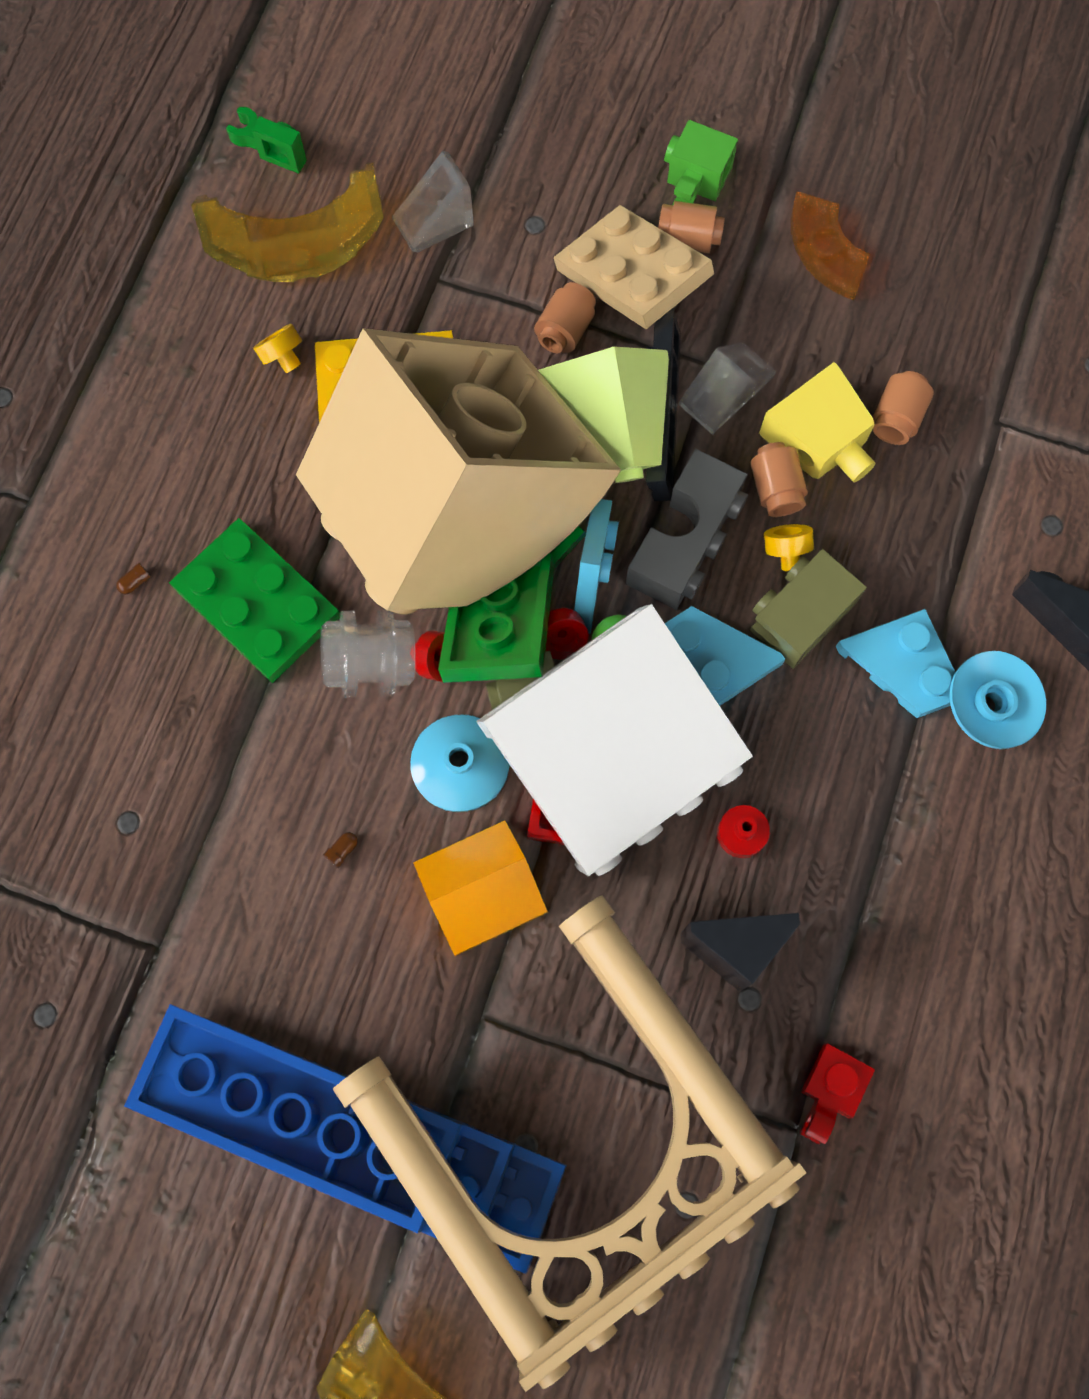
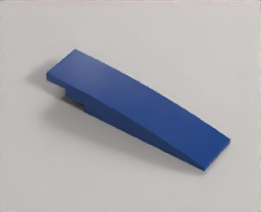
(289, 1120)

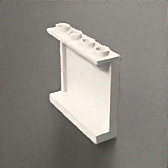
(617, 740)

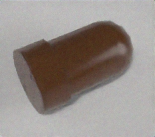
(133, 579)
(341, 849)

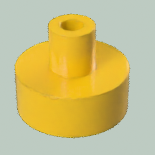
(279, 347)
(789, 543)

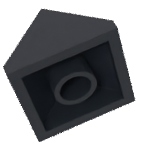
(739, 946)

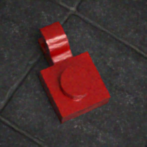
(837, 1086)

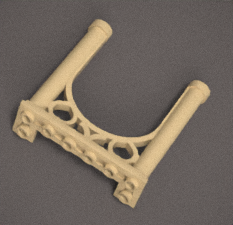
(473, 1237)

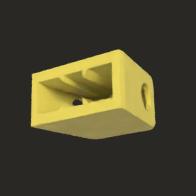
(824, 425)

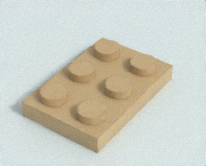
(634, 266)

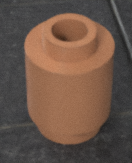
(692, 224)
(565, 318)
(902, 407)
(779, 479)

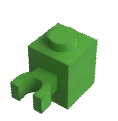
(699, 162)

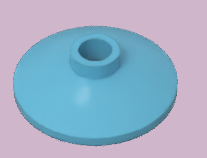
(1016, 695)
(452, 786)

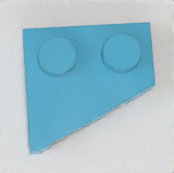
(595, 563)
(722, 655)
(906, 661)

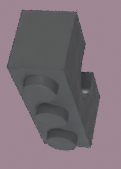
(670, 565)

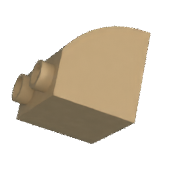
(448, 468)

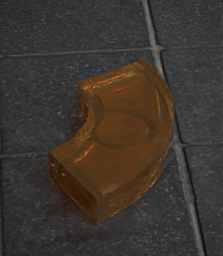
(824, 246)

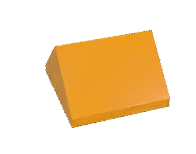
(480, 887)

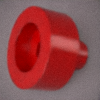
(565, 633)
(428, 654)
(736, 840)

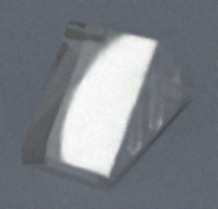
(436, 206)
(725, 385)

